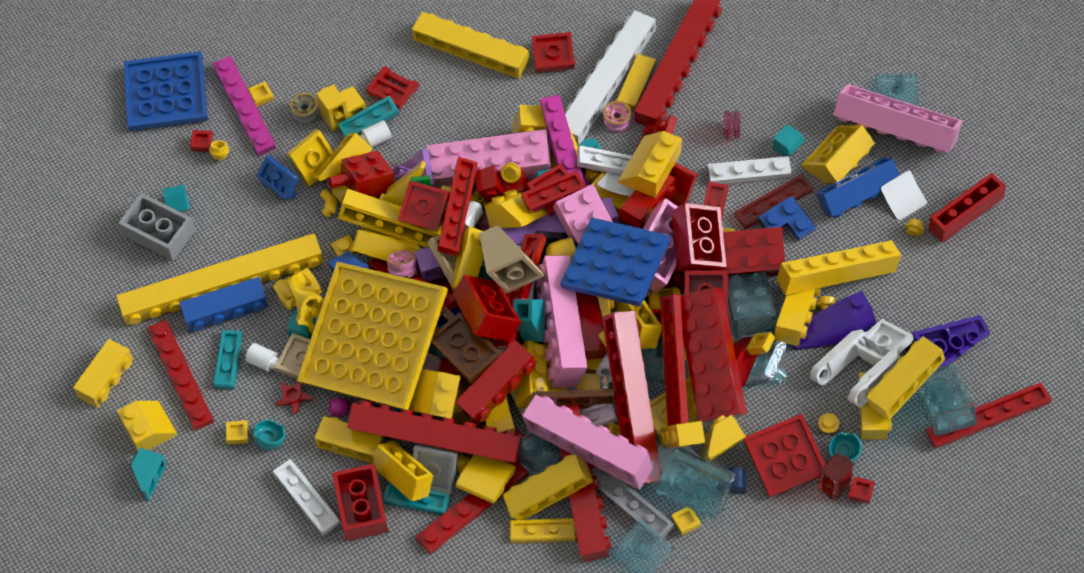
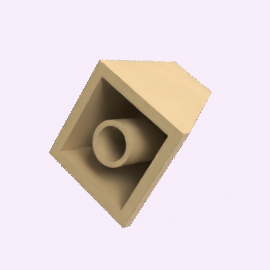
(506, 261)

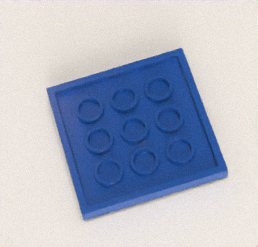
(165, 91)
(615, 261)

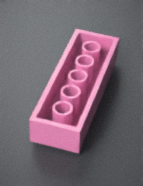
(897, 118)
(526, 149)
(577, 211)
(562, 325)
(588, 441)

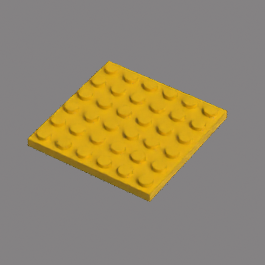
(372, 335)

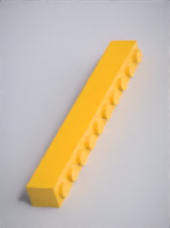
(266, 264)

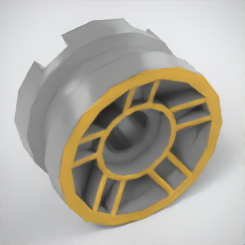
(300, 103)

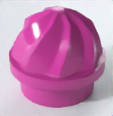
(338, 407)

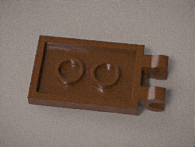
(462, 348)

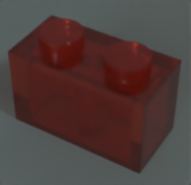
(836, 476)

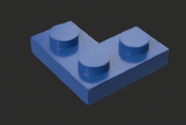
(788, 214)

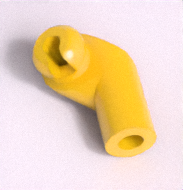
(330, 203)

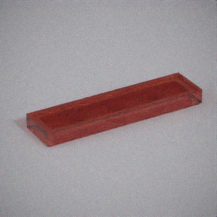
(749, 214)

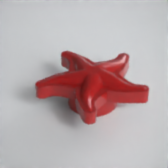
(293, 395)

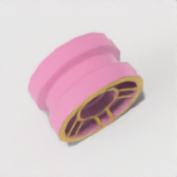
(614, 109)
(402, 263)

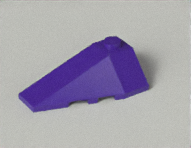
(838, 321)
(954, 337)

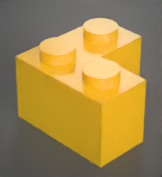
(338, 106)
(528, 119)

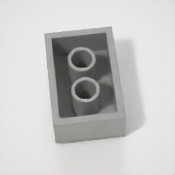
(157, 226)

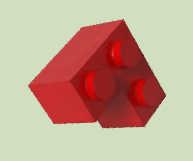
(491, 184)

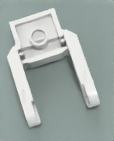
(878, 346)

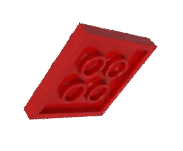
(784, 455)

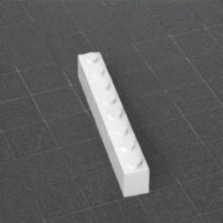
(609, 74)

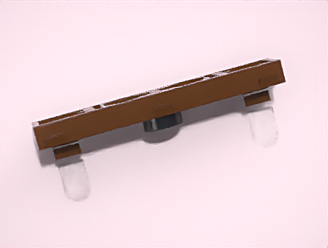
(577, 397)

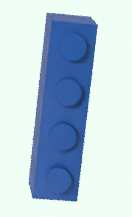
(857, 187)
(224, 304)

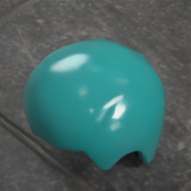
(269, 434)
(845, 444)

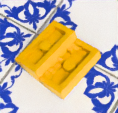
(485, 477)

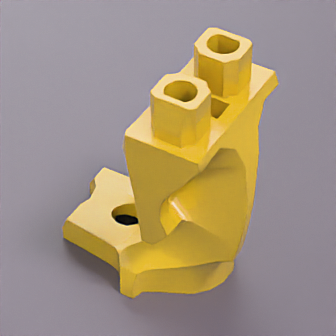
(303, 291)

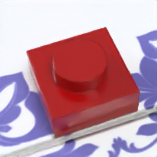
(201, 140)
(861, 490)

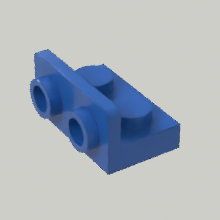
(277, 178)

